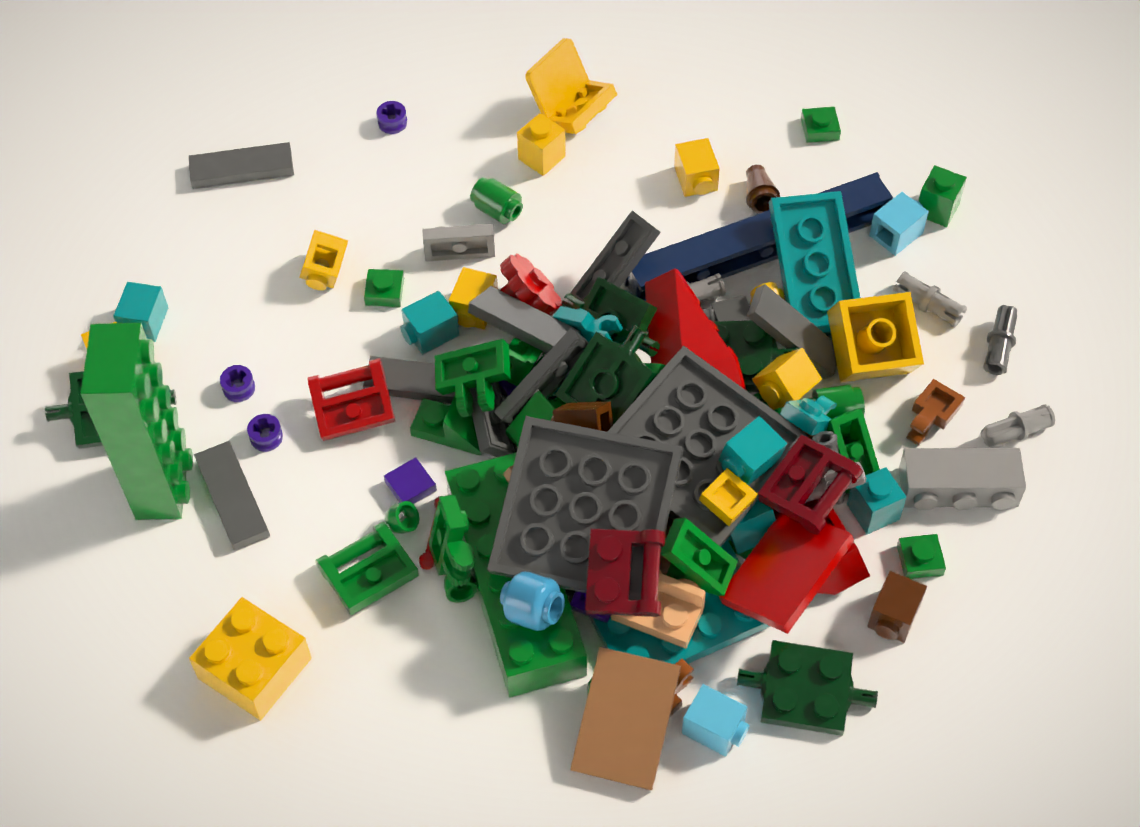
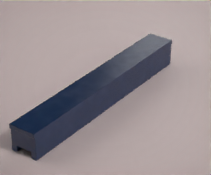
(748, 241)

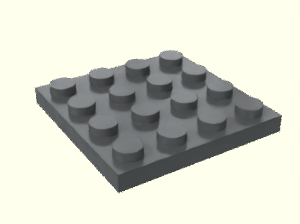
(701, 411)
(578, 482)

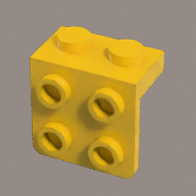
(565, 90)

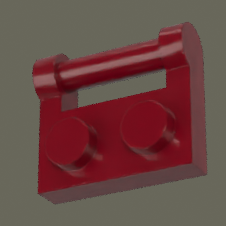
(799, 476)
(611, 572)

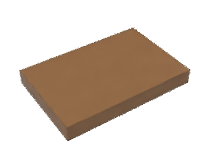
(625, 718)

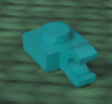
(584, 322)
(809, 414)

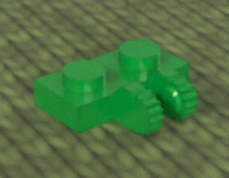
(472, 368)
(448, 550)

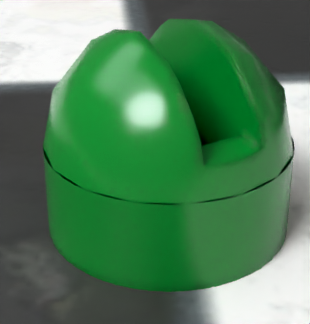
(405, 524)
(460, 594)

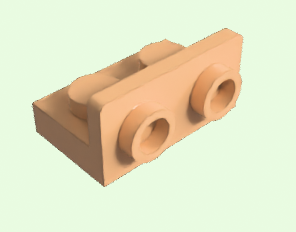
(680, 612)

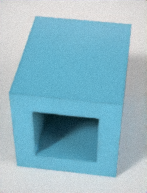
(898, 223)
(715, 720)

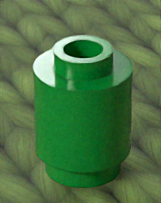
(496, 200)
(844, 396)

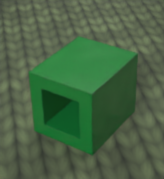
(942, 195)

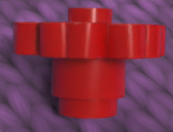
(529, 284)

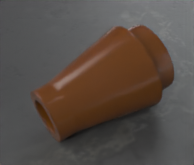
(759, 189)

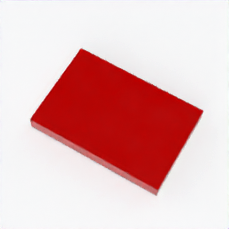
(785, 572)

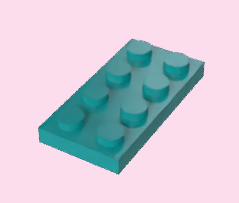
(814, 253)

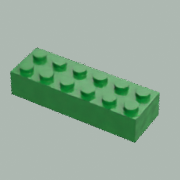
(136, 420)
(525, 656)

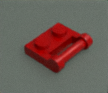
(352, 410)

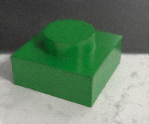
(820, 124)
(384, 287)
(921, 556)

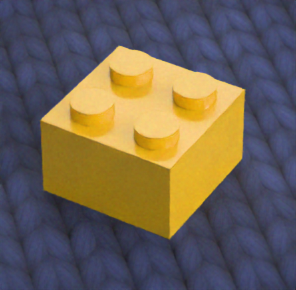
(875, 337)
(251, 658)

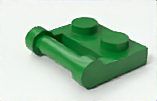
(372, 576)

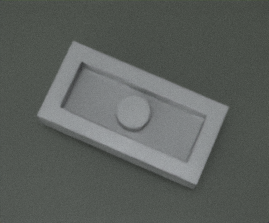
(458, 242)

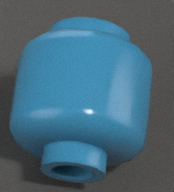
(532, 601)

